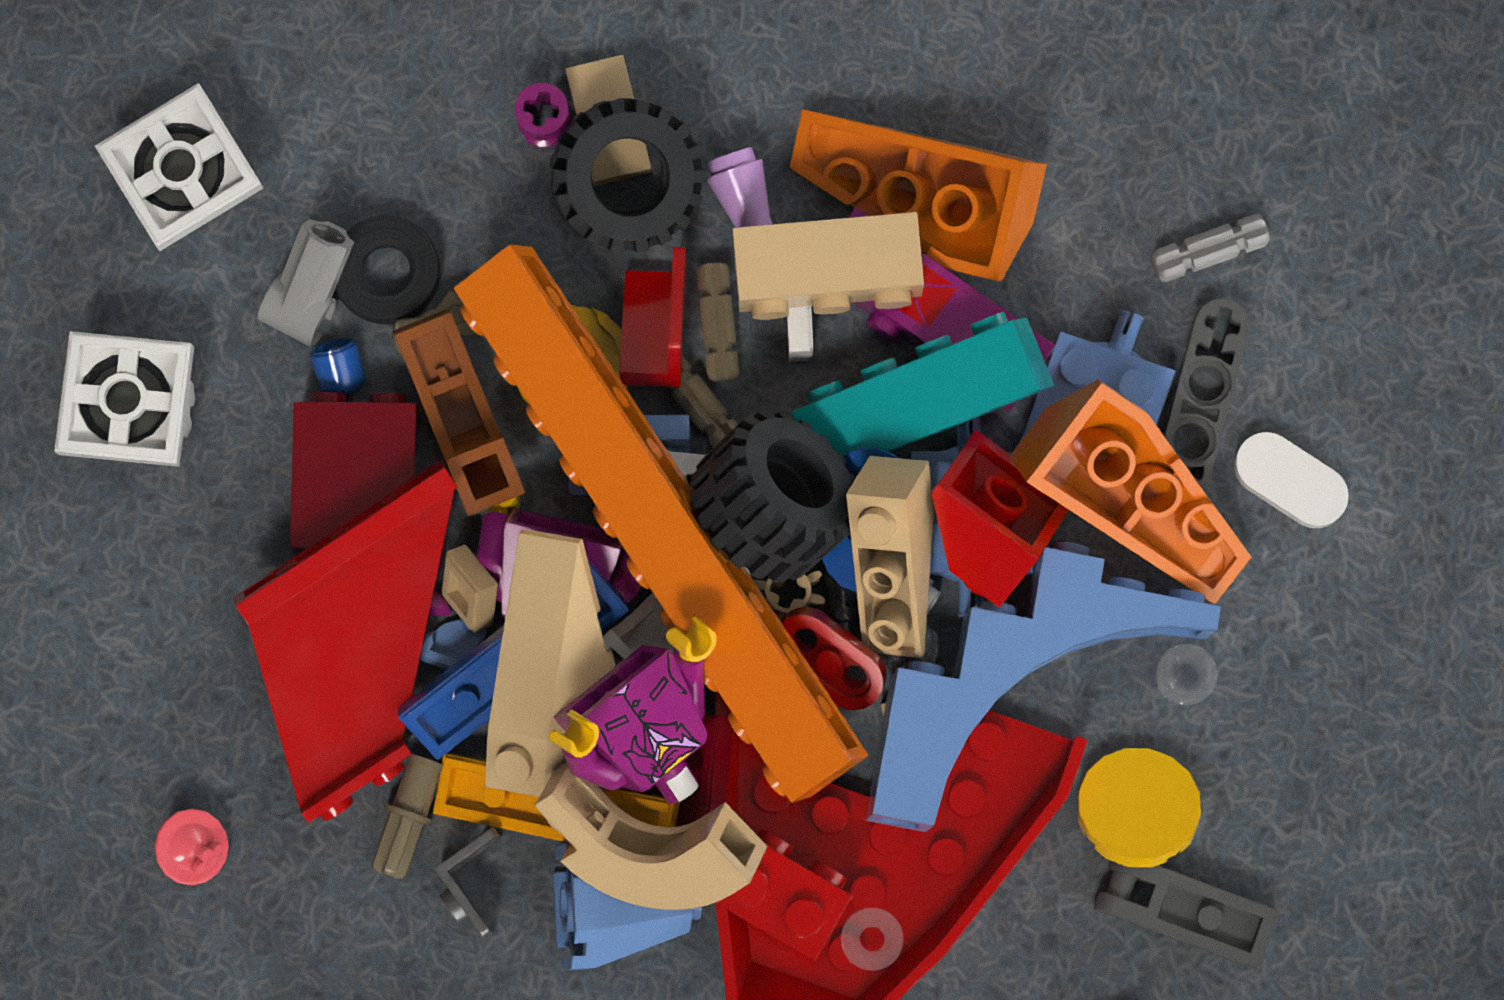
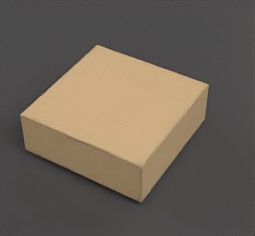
(469, 588)

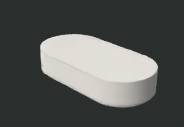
(1291, 480)

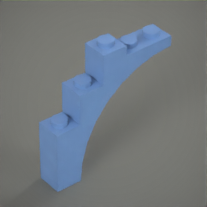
(1065, 611)

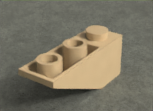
(892, 552)

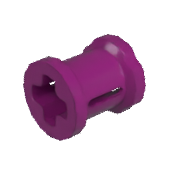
(530, 102)

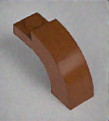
(458, 412)

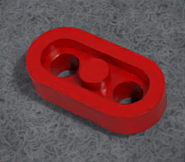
(835, 652)

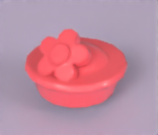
(191, 846)

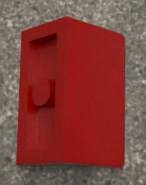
(653, 325)

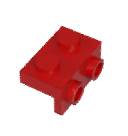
(791, 900)

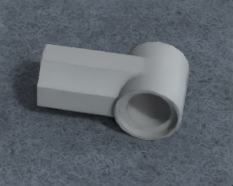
(304, 290)

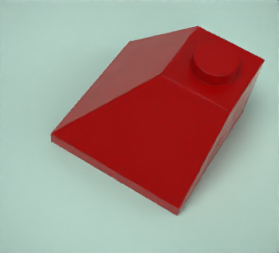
(992, 519)

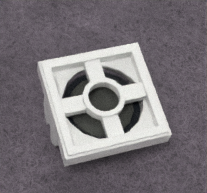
(181, 171)
(127, 402)

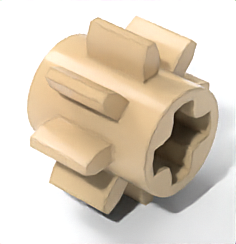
(803, 586)

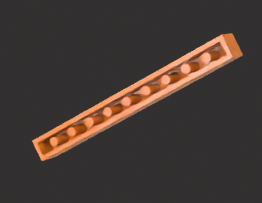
(649, 509)

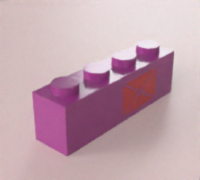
(944, 309)

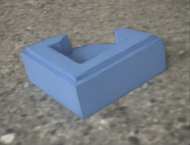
(450, 643)

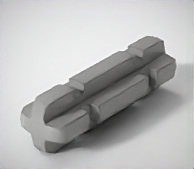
(1210, 247)

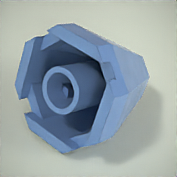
(604, 927)

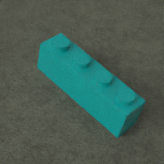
(933, 392)

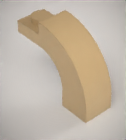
(648, 862)

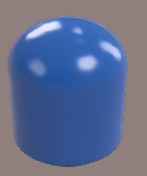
(339, 368)

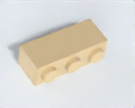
(828, 264)

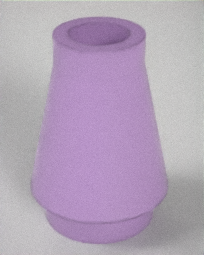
(741, 187)

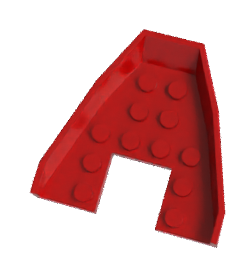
(931, 881)

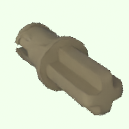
(407, 817)

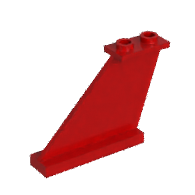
(345, 641)

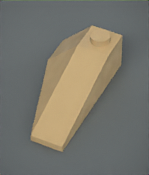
(545, 661)

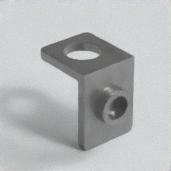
(454, 897)

